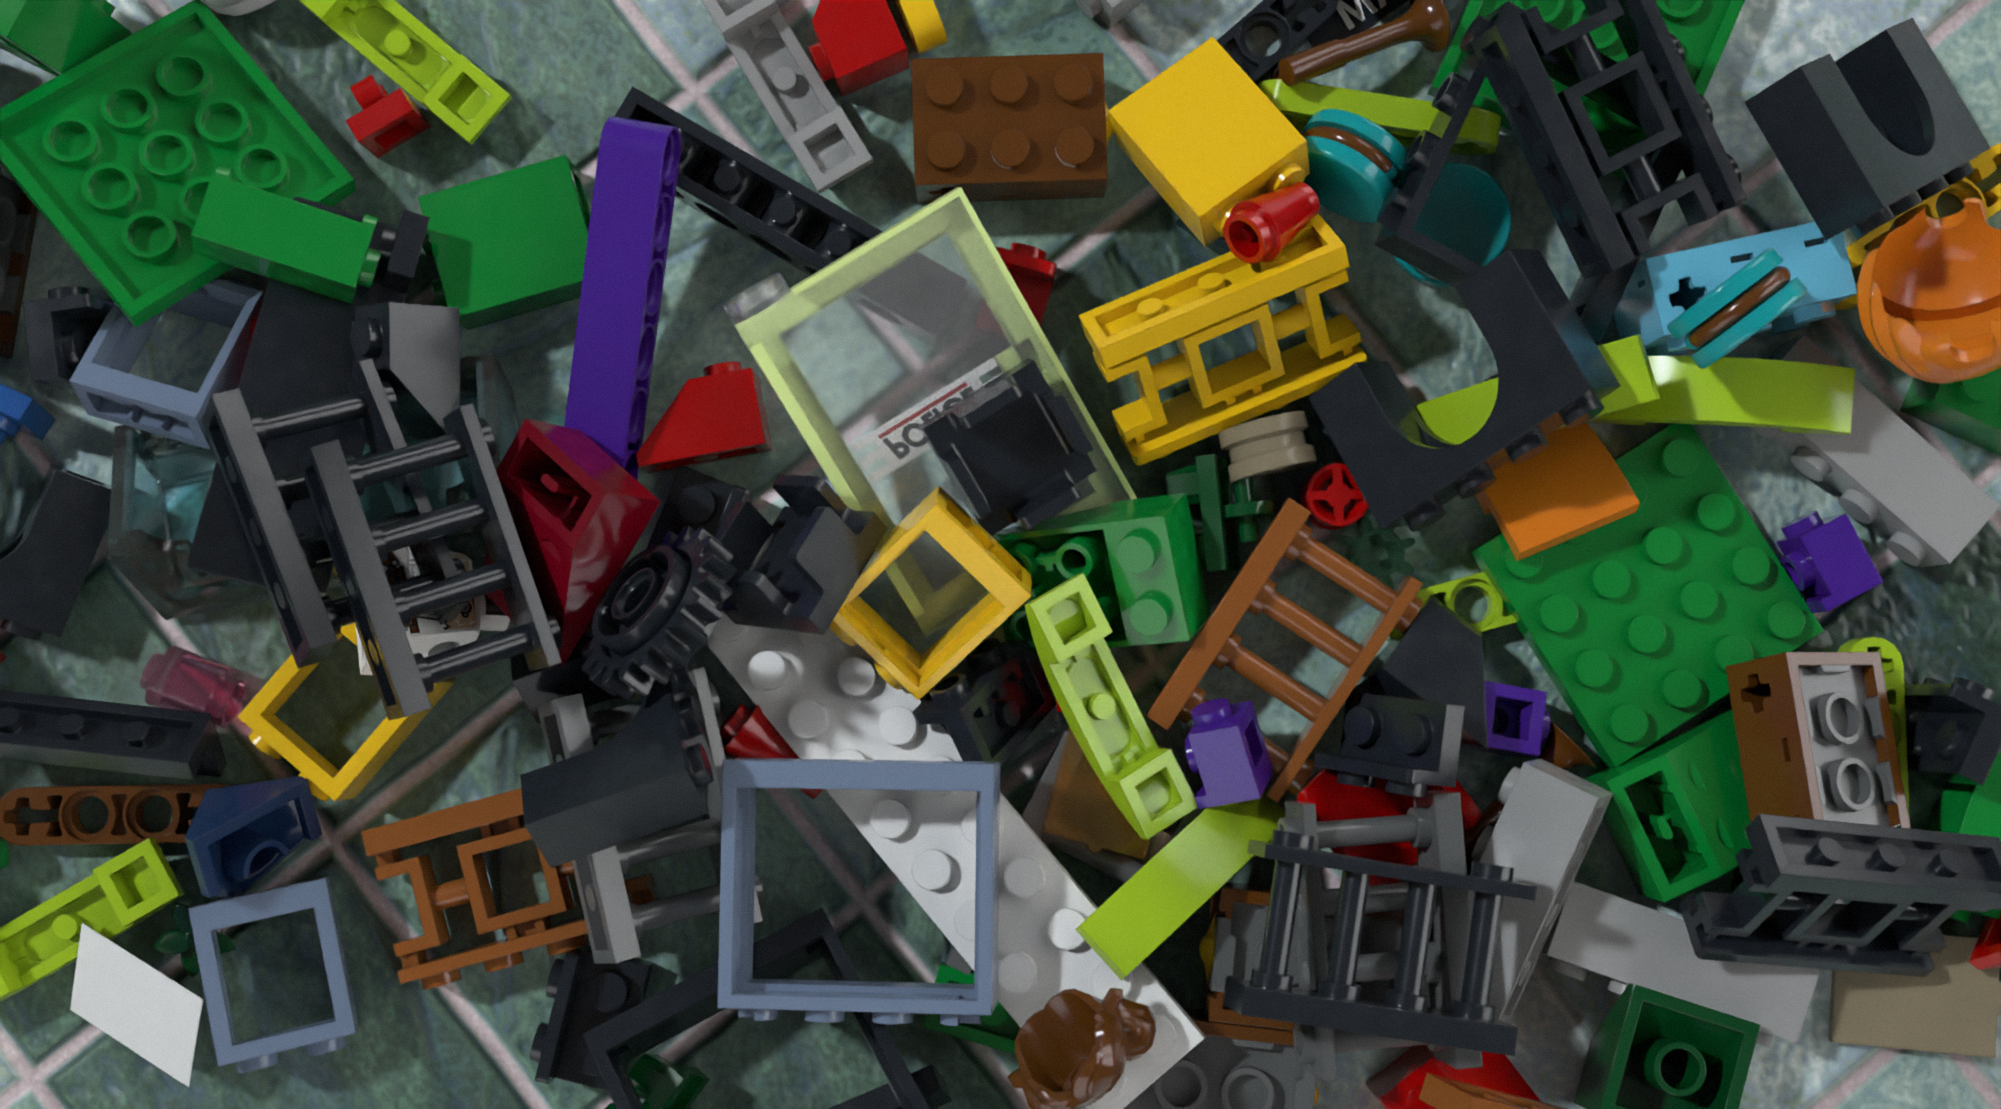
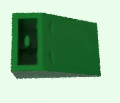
(1136, 560)
(1679, 809)

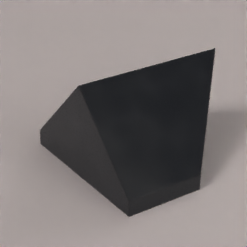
(1435, 662)

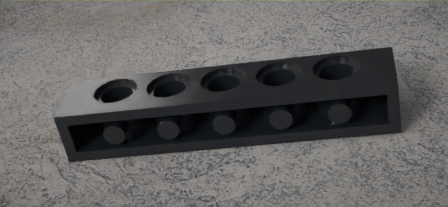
(753, 195)

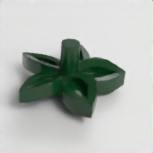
(182, 940)

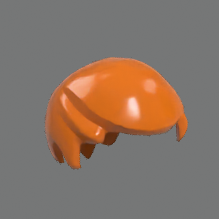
(1935, 294)

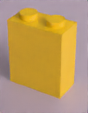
(1208, 139)

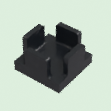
(1012, 449)
(803, 563)

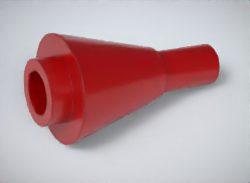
(753, 736)

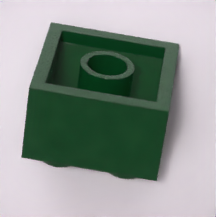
(1666, 1055)

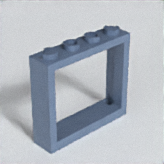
(829, 999)

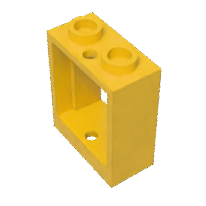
(978, 553)
(324, 779)

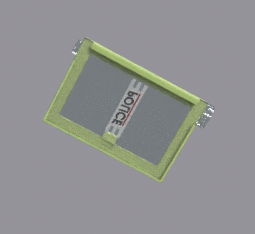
(885, 347)

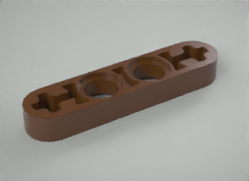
(124, 806)

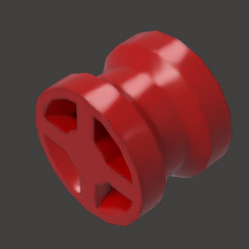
(1341, 495)

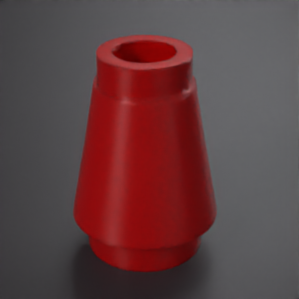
(1269, 222)

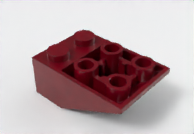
(573, 518)

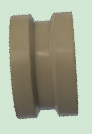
(1267, 446)

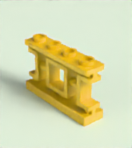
(1208, 304)

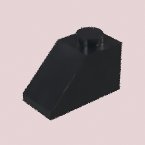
(418, 355)

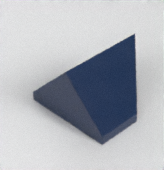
(248, 832)

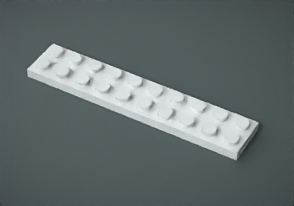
(838, 707)

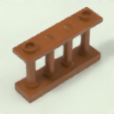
(1256, 593)

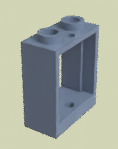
(155, 407)
(315, 1037)

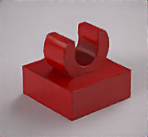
(385, 117)

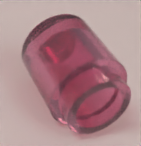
(193, 684)

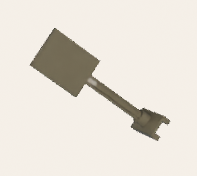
(1942, 1013)

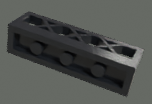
(109, 736)

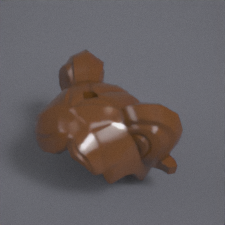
(1079, 1047)

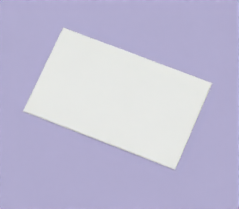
(136, 1004)

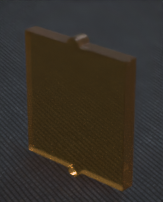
(1085, 811)

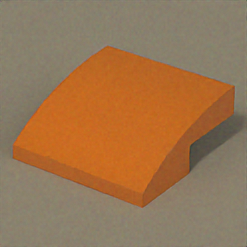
(1558, 493)

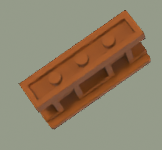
(526, 928)

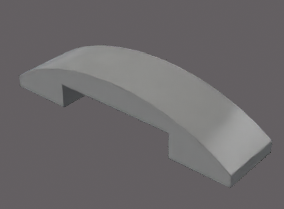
(790, 90)

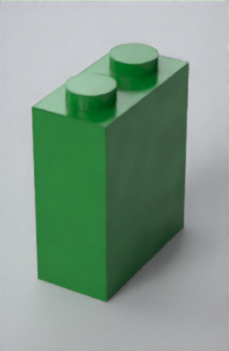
(508, 241)

